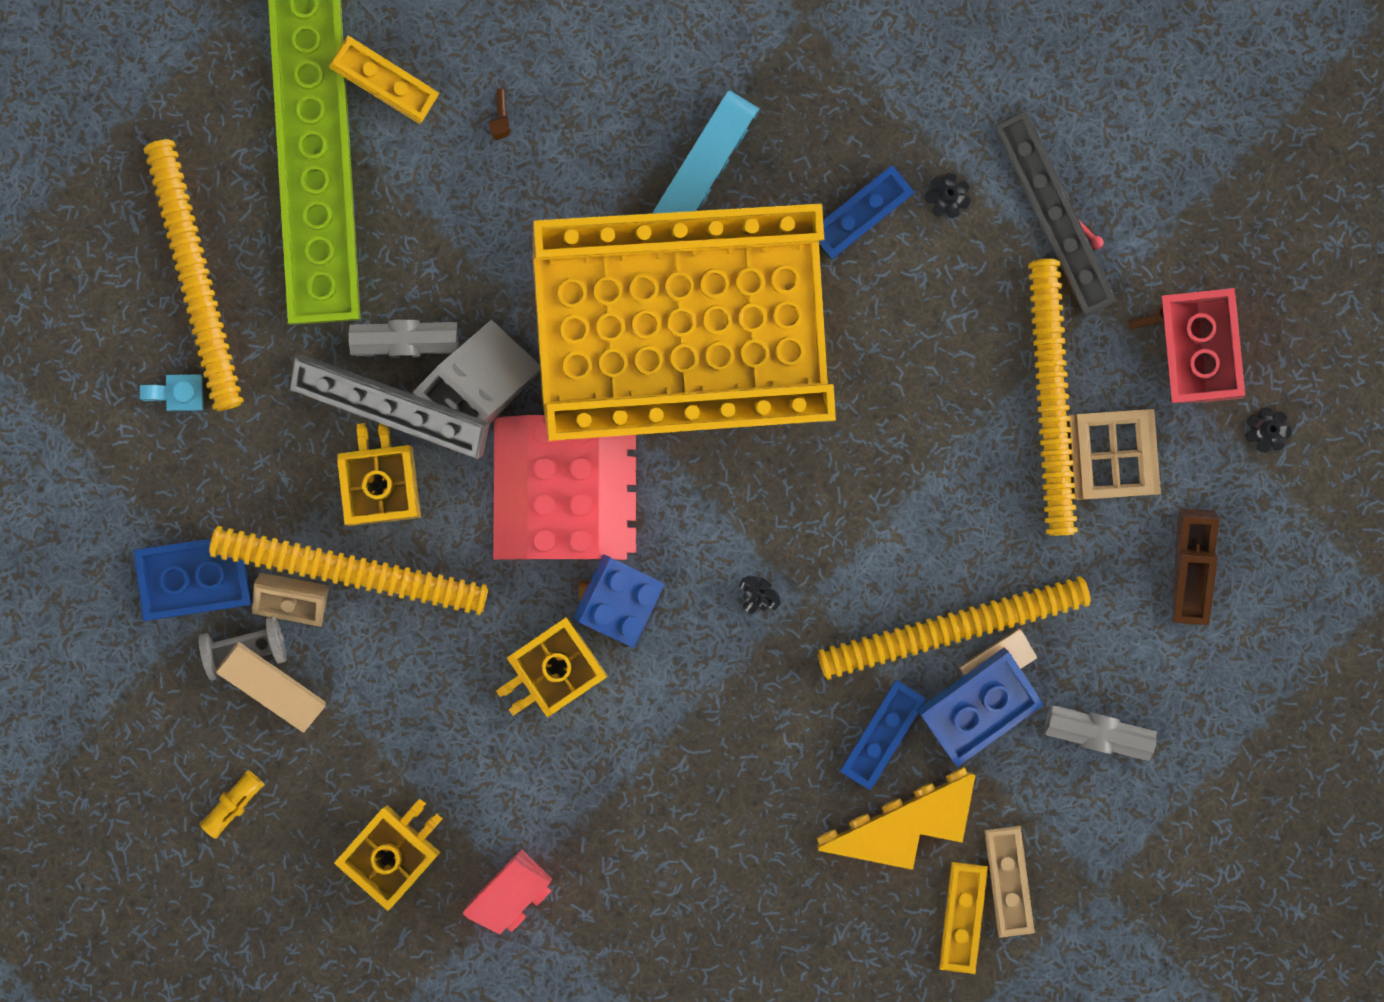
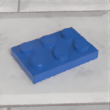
(188, 580)
(980, 707)

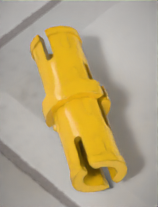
(231, 804)

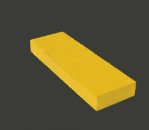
(383, 80)
(963, 917)

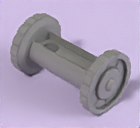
(215, 652)

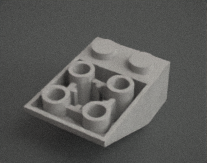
(481, 375)

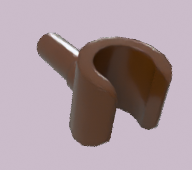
(500, 126)
(1151, 319)

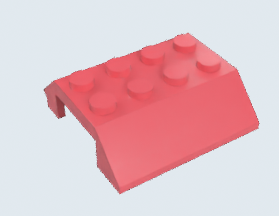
(561, 493)

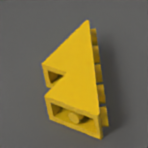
(895, 833)

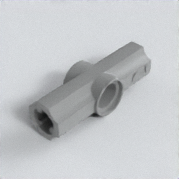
(403, 338)
(1100, 733)

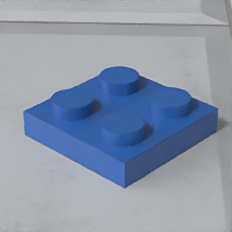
(618, 601)

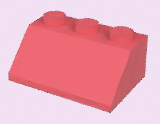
(1203, 346)

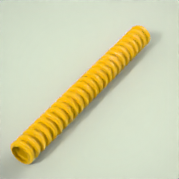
(193, 274)
(1052, 397)
(347, 570)
(954, 627)

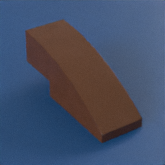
(1195, 566)

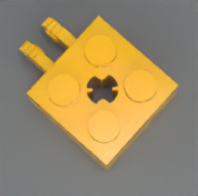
(360, 470)
(550, 690)
(393, 833)

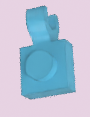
(180, 392)

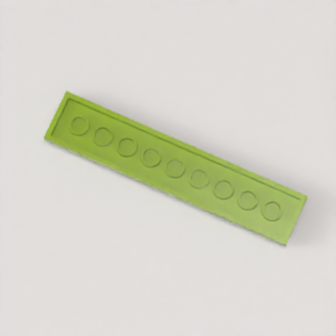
(314, 162)

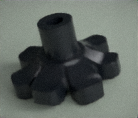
(943, 201)
(1262, 433)
(758, 595)

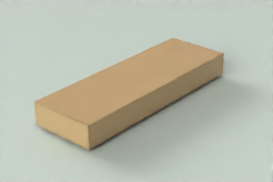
(271, 687)
(1009, 881)

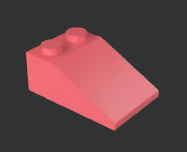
(508, 894)

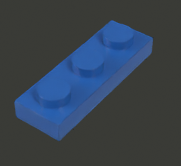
(864, 211)
(882, 735)

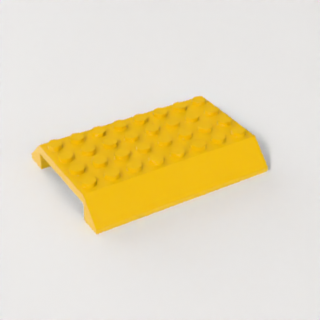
(681, 321)

